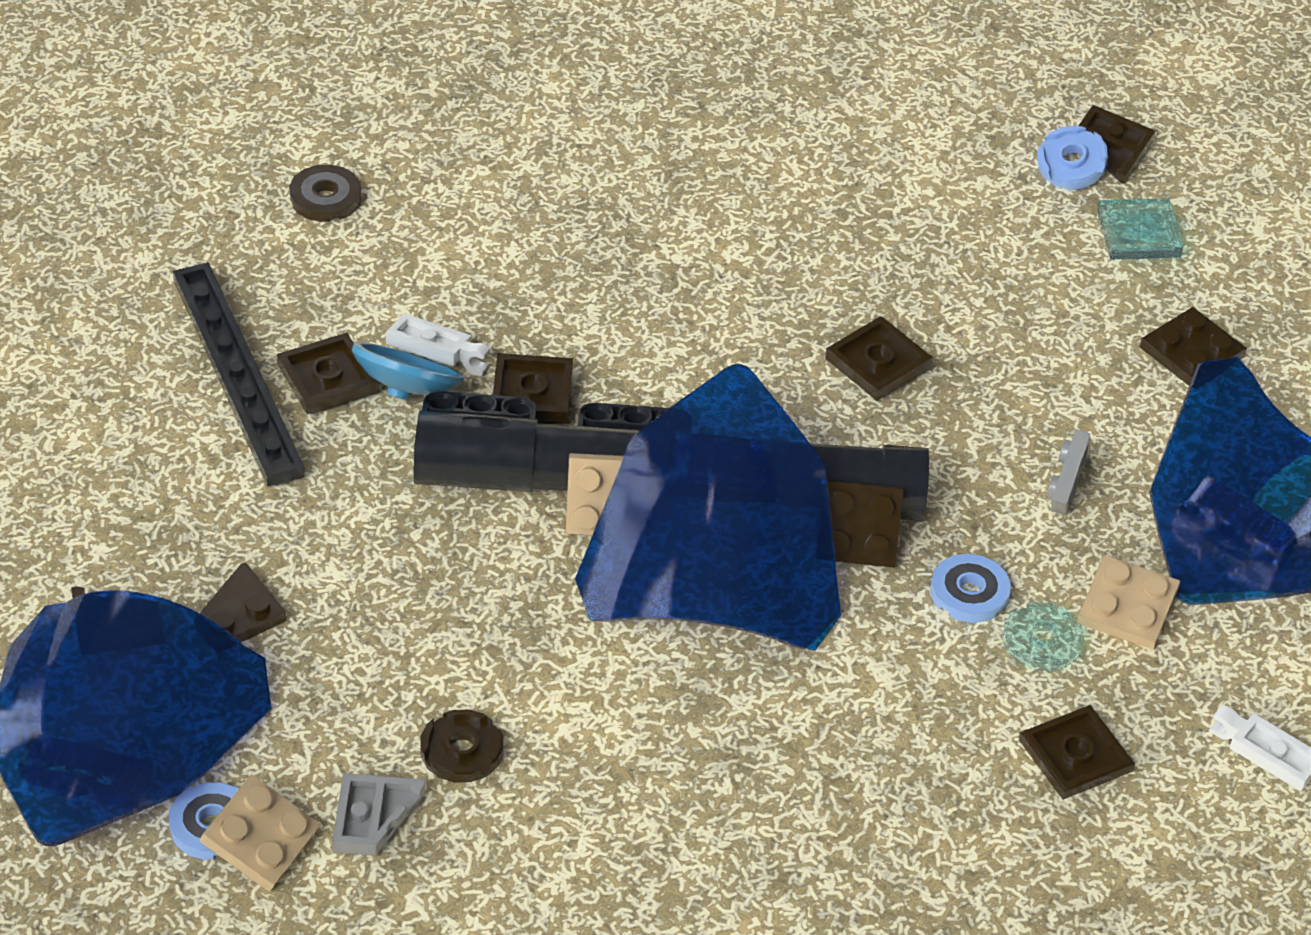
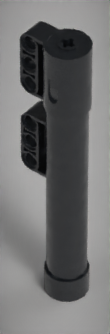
(502, 446)

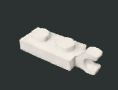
(437, 343)
(1265, 746)

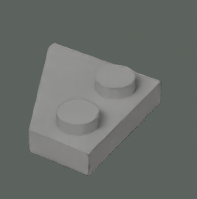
(1074, 456)
(372, 811)

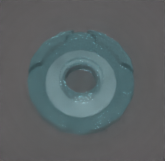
(1038, 653)

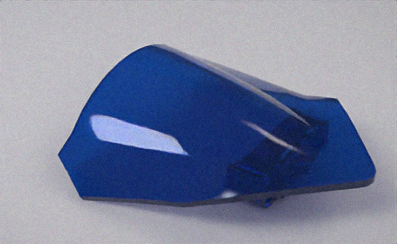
(1234, 493)
(718, 521)
(119, 708)

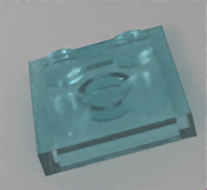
(1139, 228)

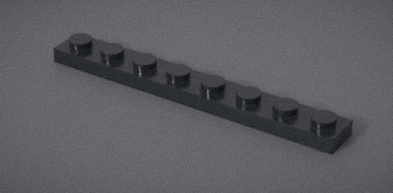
(238, 375)

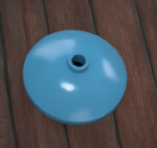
(405, 371)

